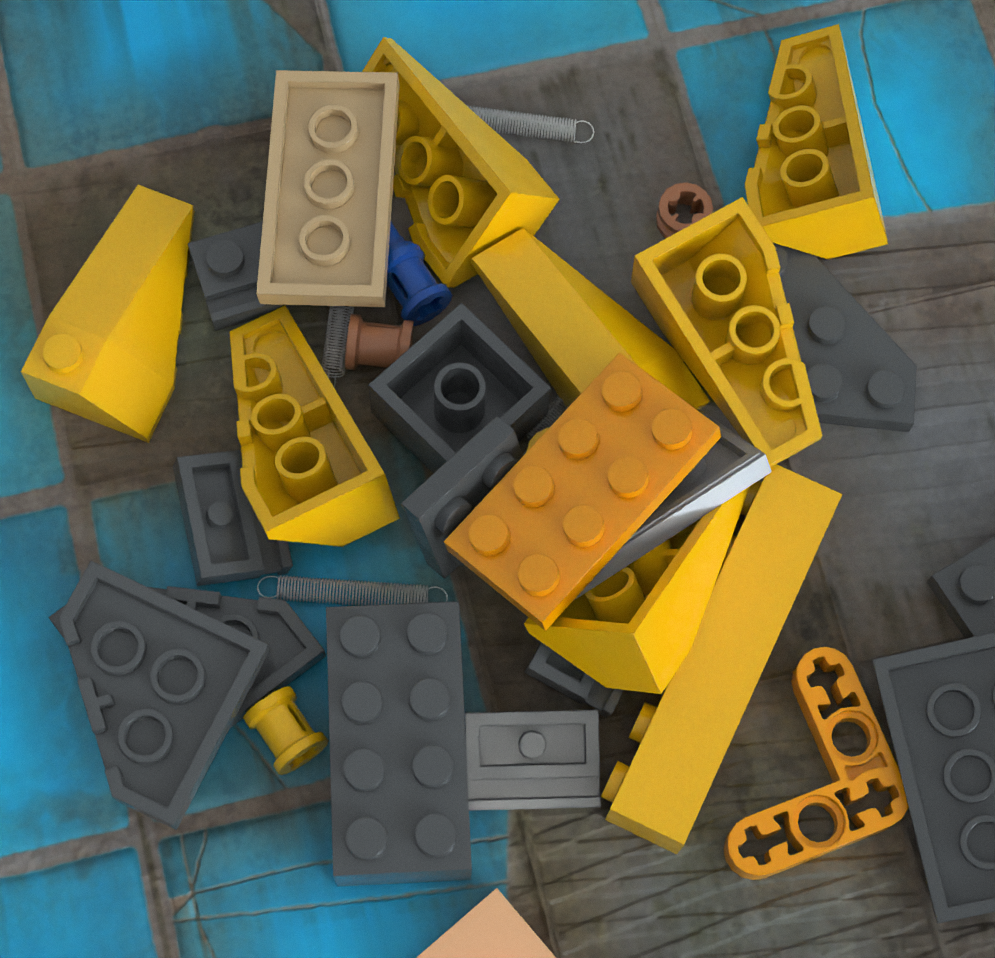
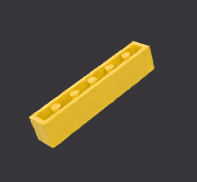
(709, 692)

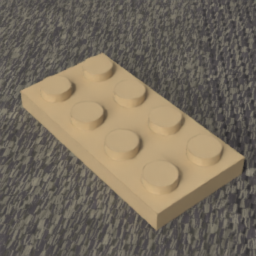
(329, 189)

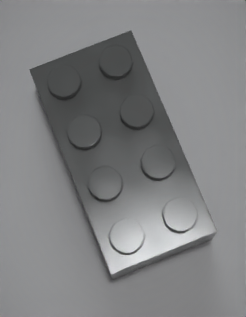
(397, 744)

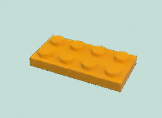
(582, 490)

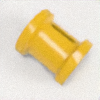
(285, 730)

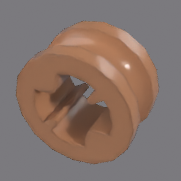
(681, 194)

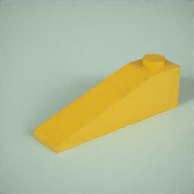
(812, 161)
(456, 172)
(728, 319)
(119, 322)
(573, 323)
(299, 446)
(647, 615)

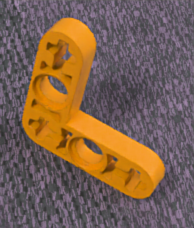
(848, 775)

